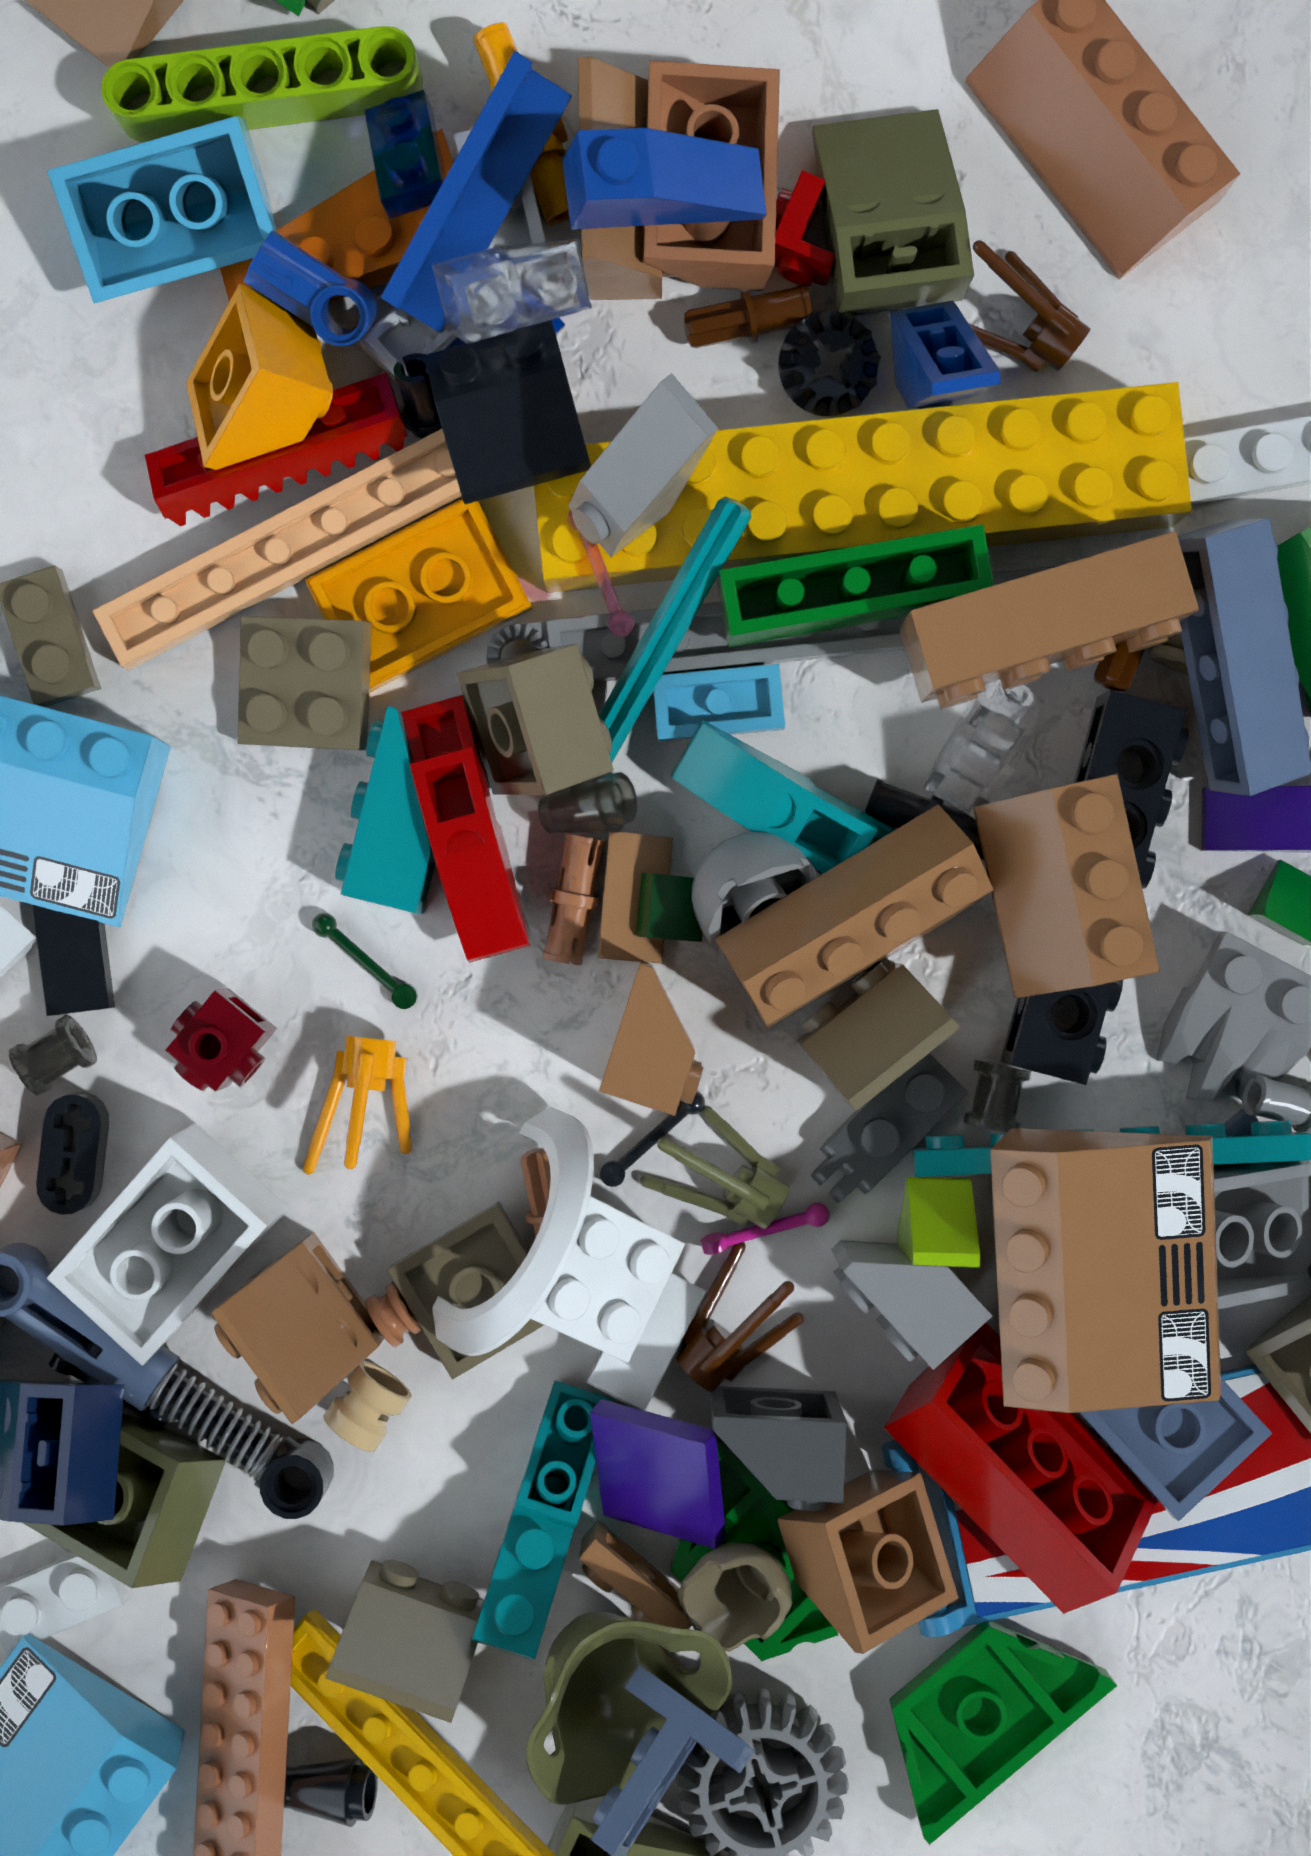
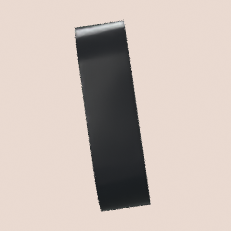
(57, 1151)

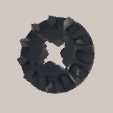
(800, 358)

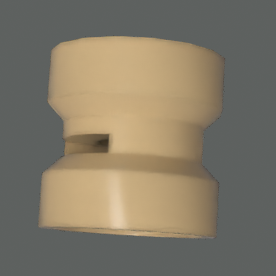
(364, 1411)

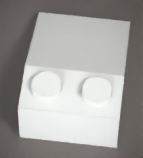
(167, 1242)

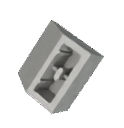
(920, 1306)

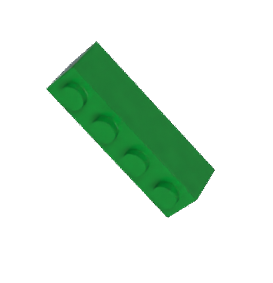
(851, 585)

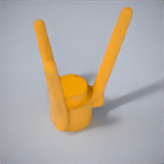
(368, 1066)

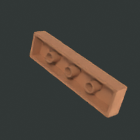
(244, 1721)

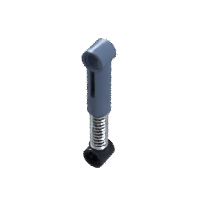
(69, 1332)

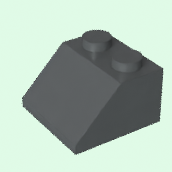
(786, 1440)

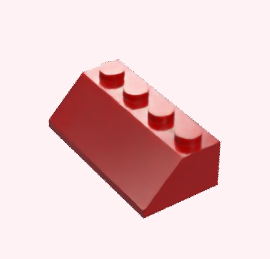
(1025, 1475)

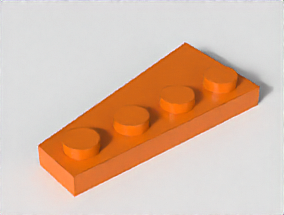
(350, 233)

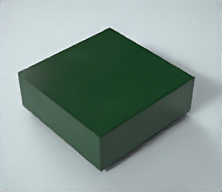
(667, 908)

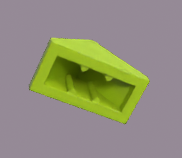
(939, 1222)

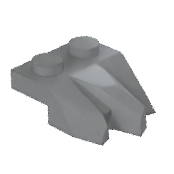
(1238, 1019)

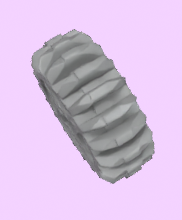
(717, 1797)

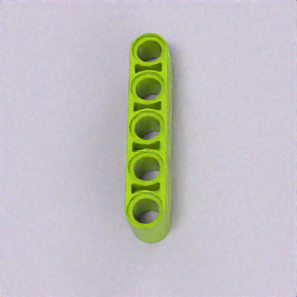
(236, 70)

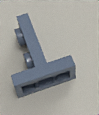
(659, 1759)

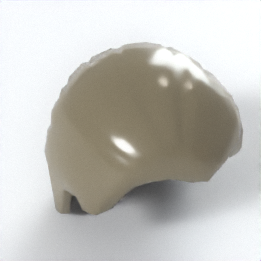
(736, 1594)

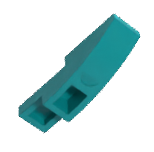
(774, 798)
(540, 1525)

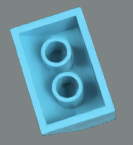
(165, 208)

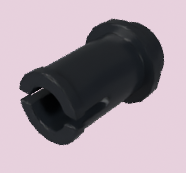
(420, 409)

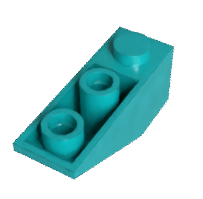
(391, 847)

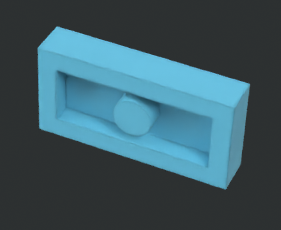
(729, 699)

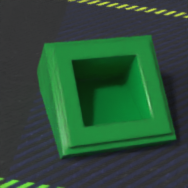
(1286, 903)

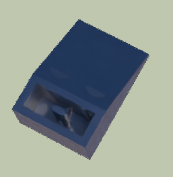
(59, 1451)

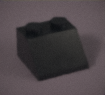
(507, 412)

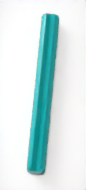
(673, 618)

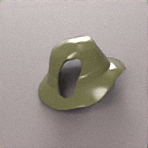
(592, 1712)

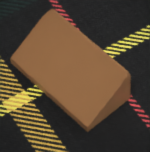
(626, 861)

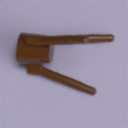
(1053, 331)
(715, 1352)

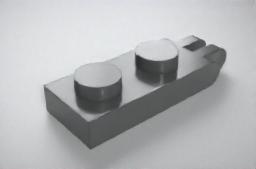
(888, 1127)

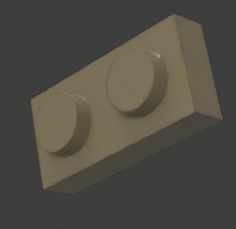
(48, 637)

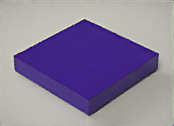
(658, 1473)

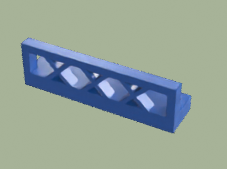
(479, 185)

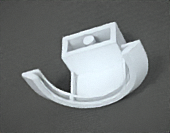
(587, 1270)

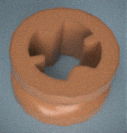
(392, 1315)

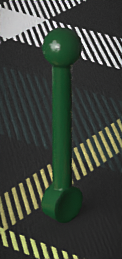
(402, 996)

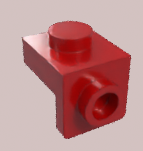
(795, 211)

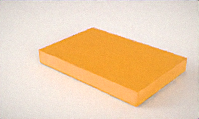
(423, 590)

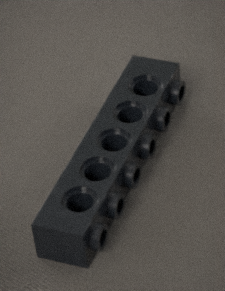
(1160, 741)

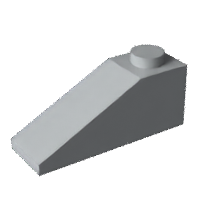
(642, 468)

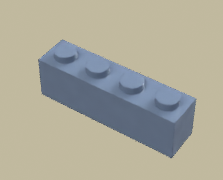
(1242, 660)

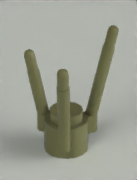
(752, 1192)

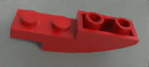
(464, 829)

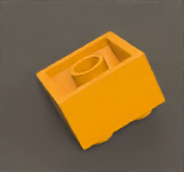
(256, 381)

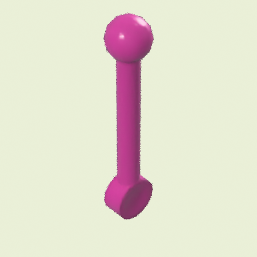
(815, 1215)

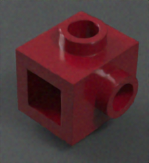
(241, 1036)

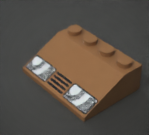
(1105, 1269)

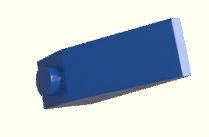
(659, 179)
(938, 356)

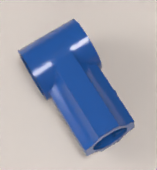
(306, 287)

